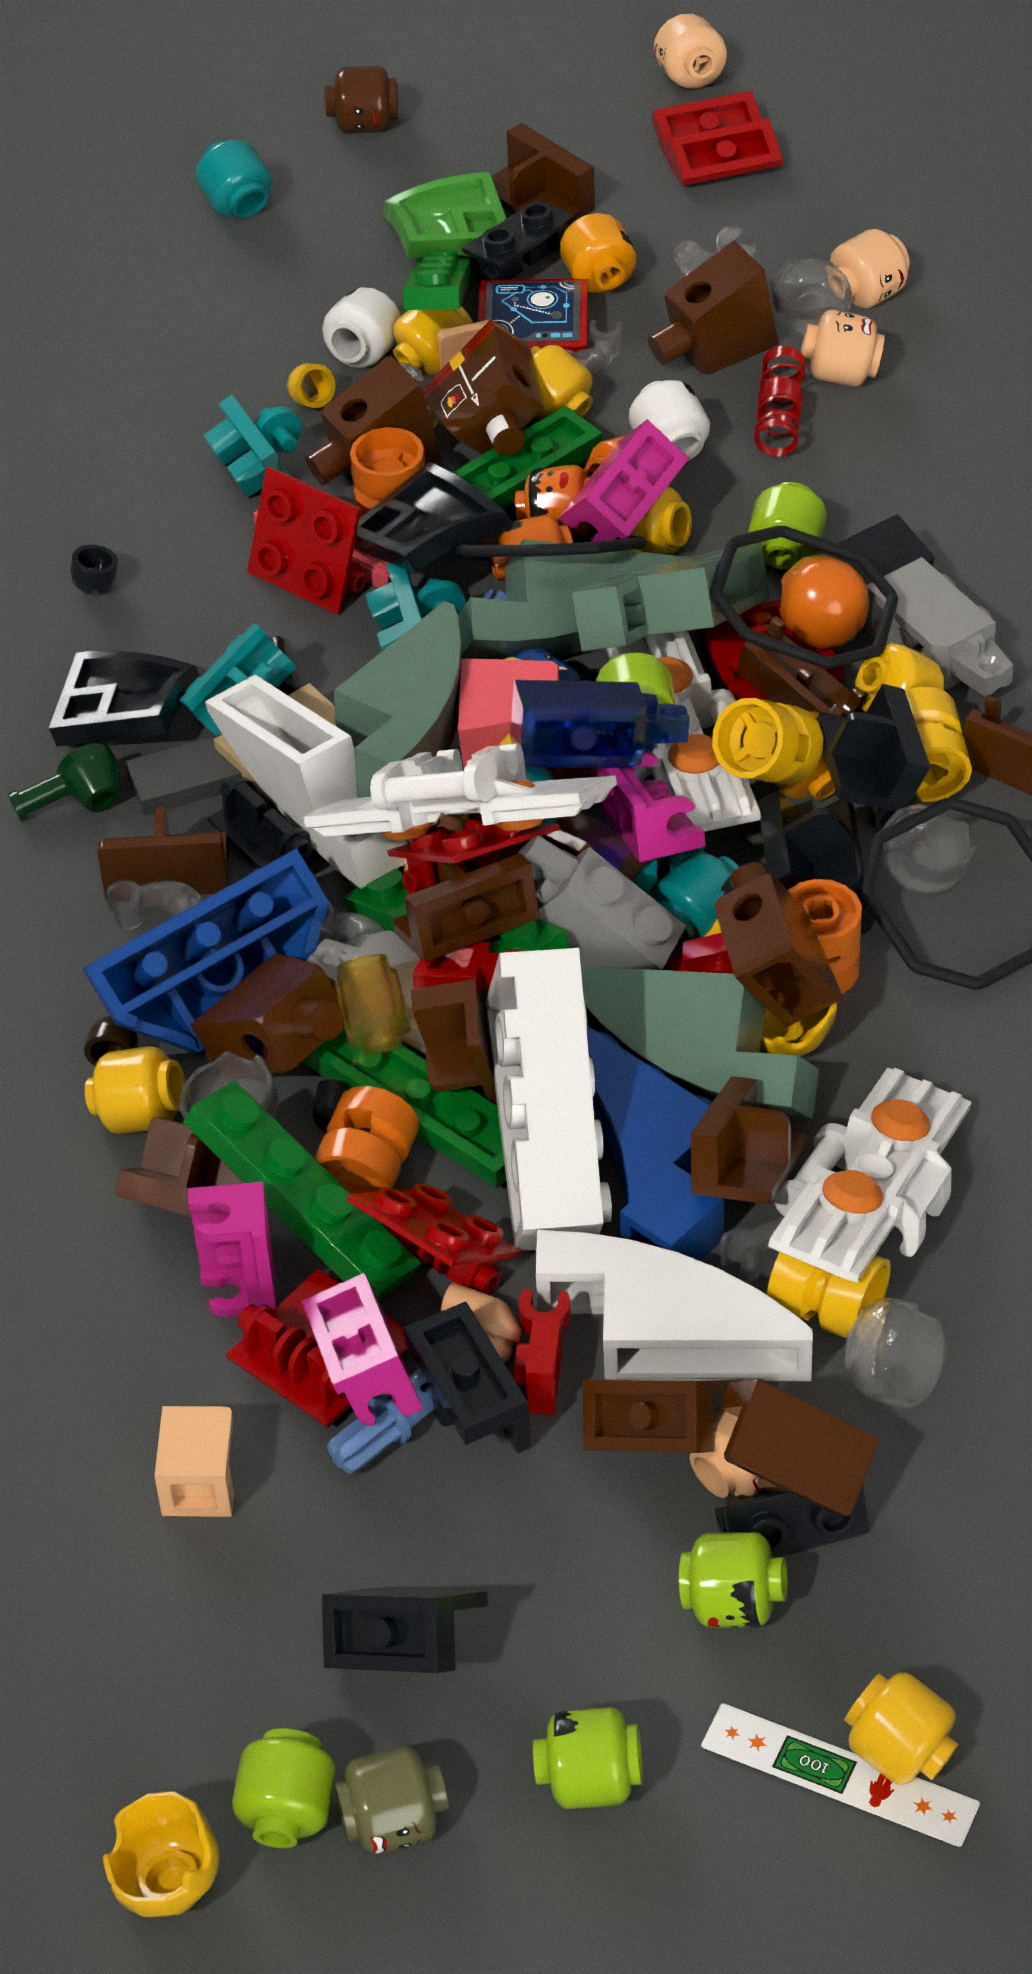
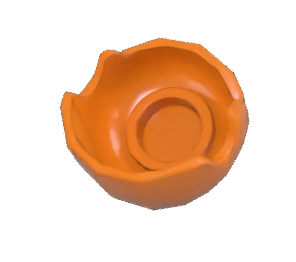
(824, 601)

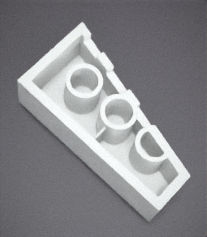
(546, 1095)

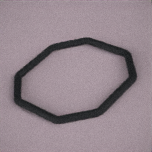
(580, 545)
(787, 648)
(888, 926)

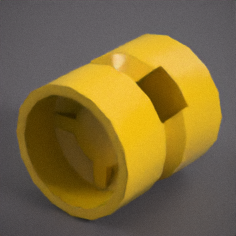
(767, 741)
(942, 741)
(837, 1301)

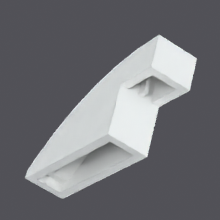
(300, 768)
(671, 1311)

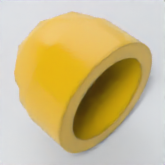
(318, 380)

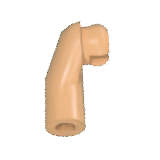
(491, 1313)

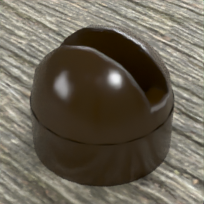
(108, 1037)

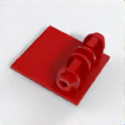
(306, 541)
(467, 846)
(440, 1234)
(286, 1357)

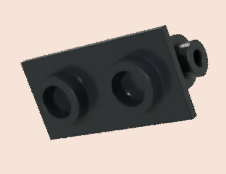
(529, 232)
(258, 826)
(790, 1521)

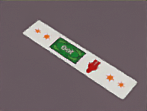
(839, 1775)

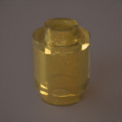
(372, 1003)

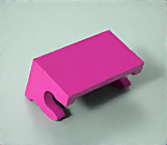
(626, 483)
(648, 816)
(234, 1244)
(360, 1348)

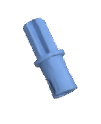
(361, 1443)

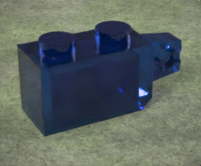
(591, 723)

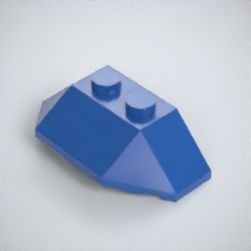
(201, 954)

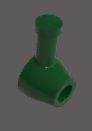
(86, 774)

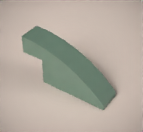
(667, 598)
(540, 602)
(404, 697)
(699, 1031)

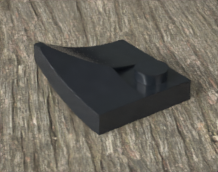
(427, 519)
(119, 696)

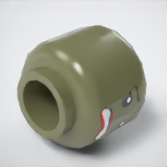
(390, 1800)

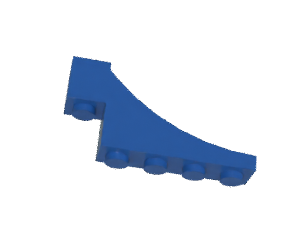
(649, 1139)

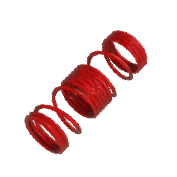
(780, 385)

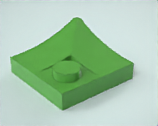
(445, 213)

